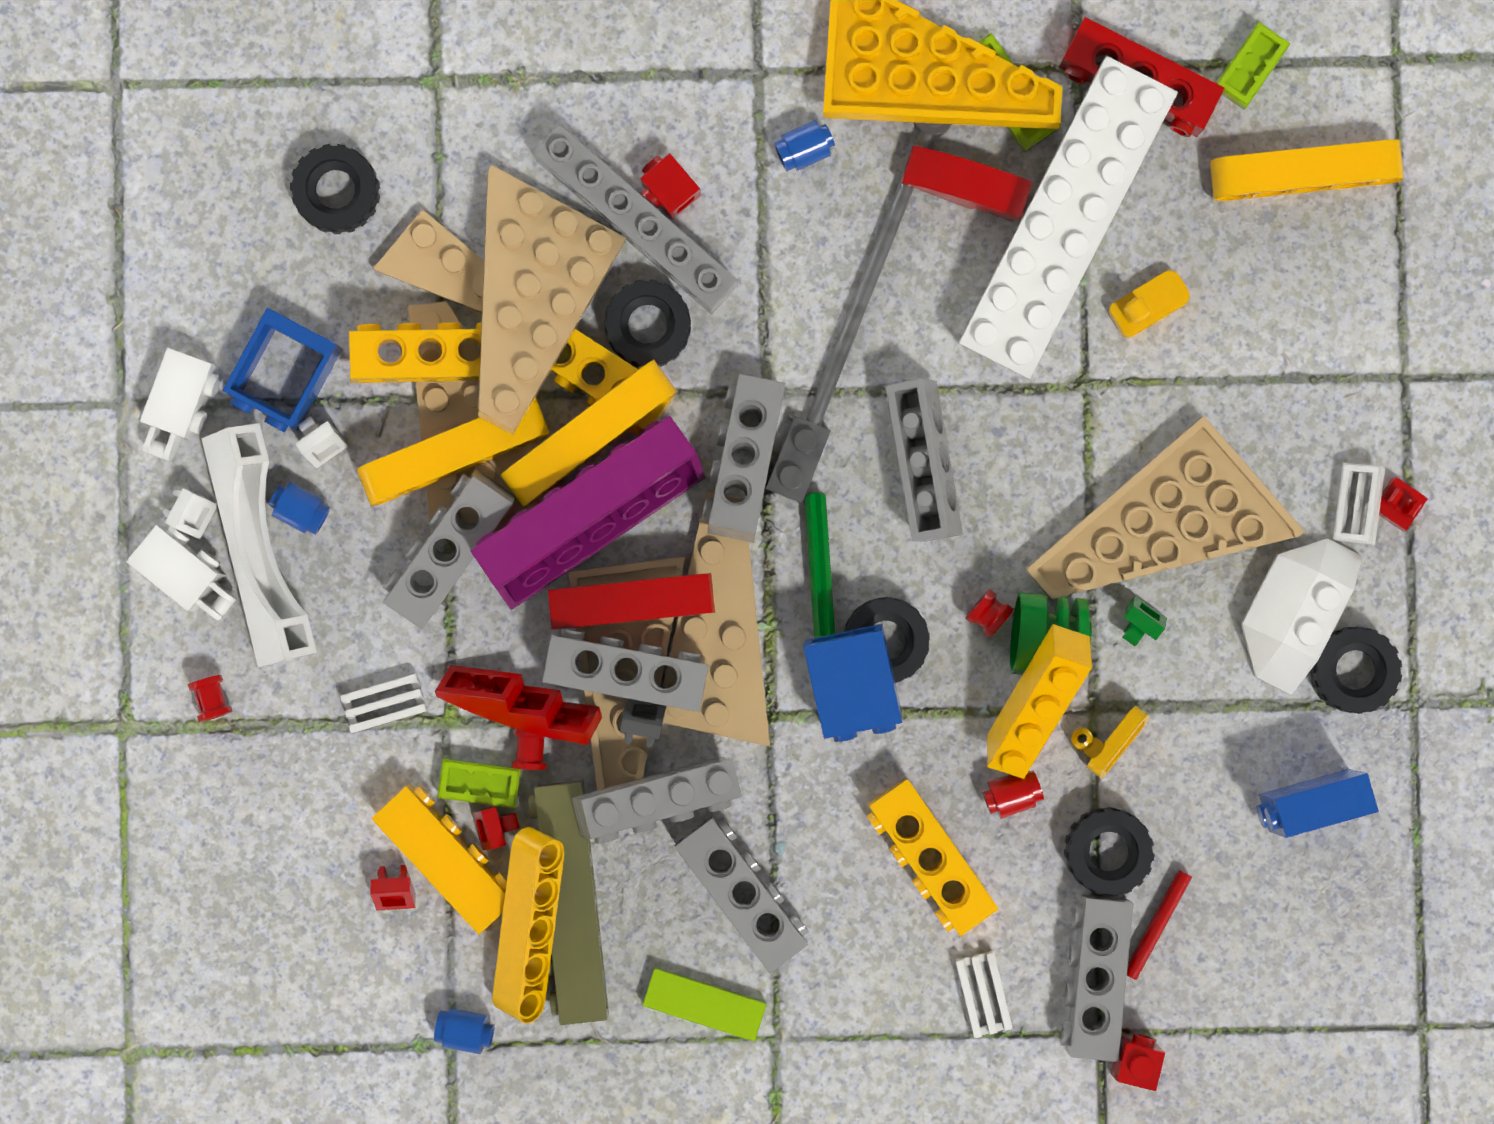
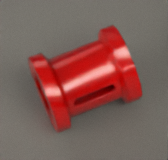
(210, 698)
(529, 751)

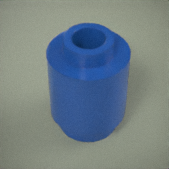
(804, 146)
(299, 508)
(464, 1031)

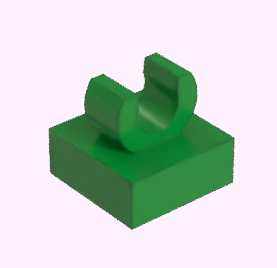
(1142, 620)

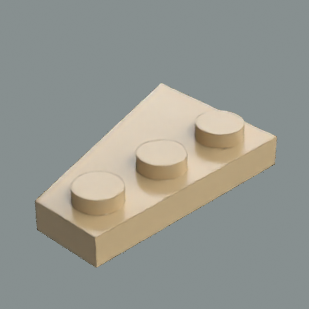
(436, 262)

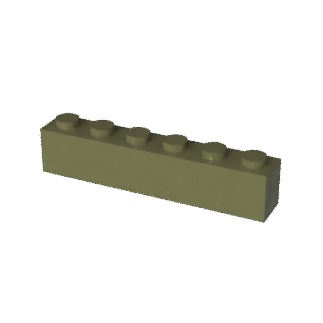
(577, 937)

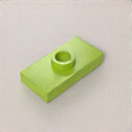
(1252, 65)
(479, 783)

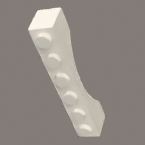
(238, 475)

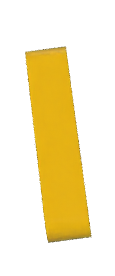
(1306, 170)
(589, 433)
(446, 455)
(528, 924)

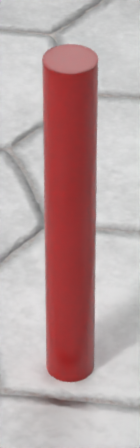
(1157, 924)

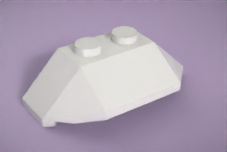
(1298, 611)

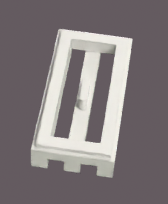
(1373, 506)
(351, 712)
(992, 1026)

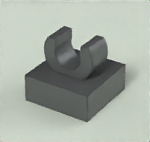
(642, 720)

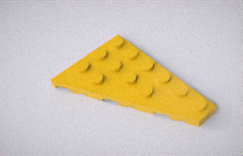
(906, 69)

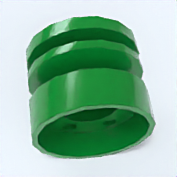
(1033, 622)

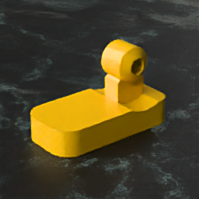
(1149, 304)
(1106, 754)

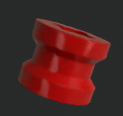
(989, 613)

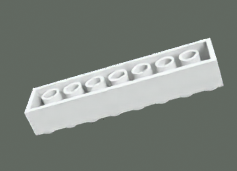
(1068, 217)

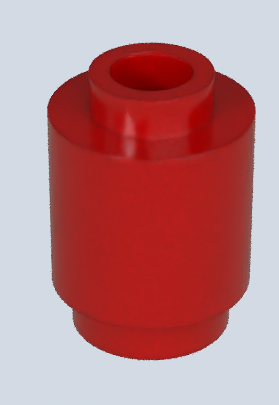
(1013, 794)

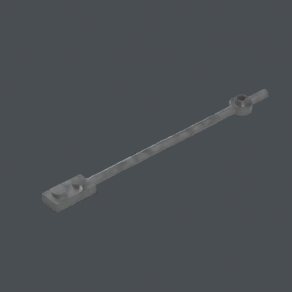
(806, 437)

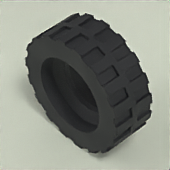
(318, 163)
(642, 294)
(911, 623)
(1386, 674)
(1139, 851)

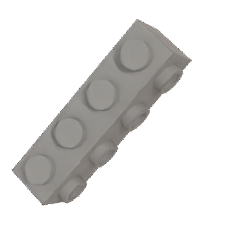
(656, 797)

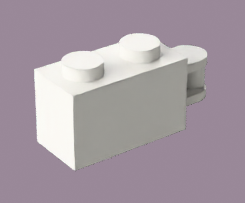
(178, 401)
(181, 571)

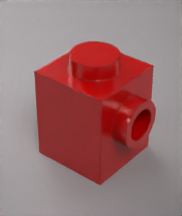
(668, 185)
(1139, 1062)

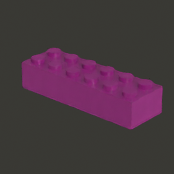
(589, 512)

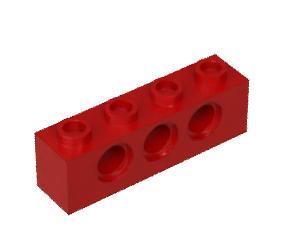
(1198, 92)

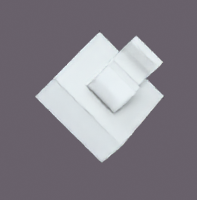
(320, 442)
(190, 513)

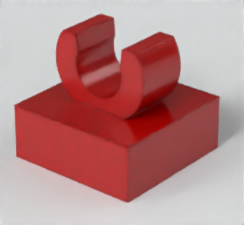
(1400, 503)
(491, 827)
(393, 892)

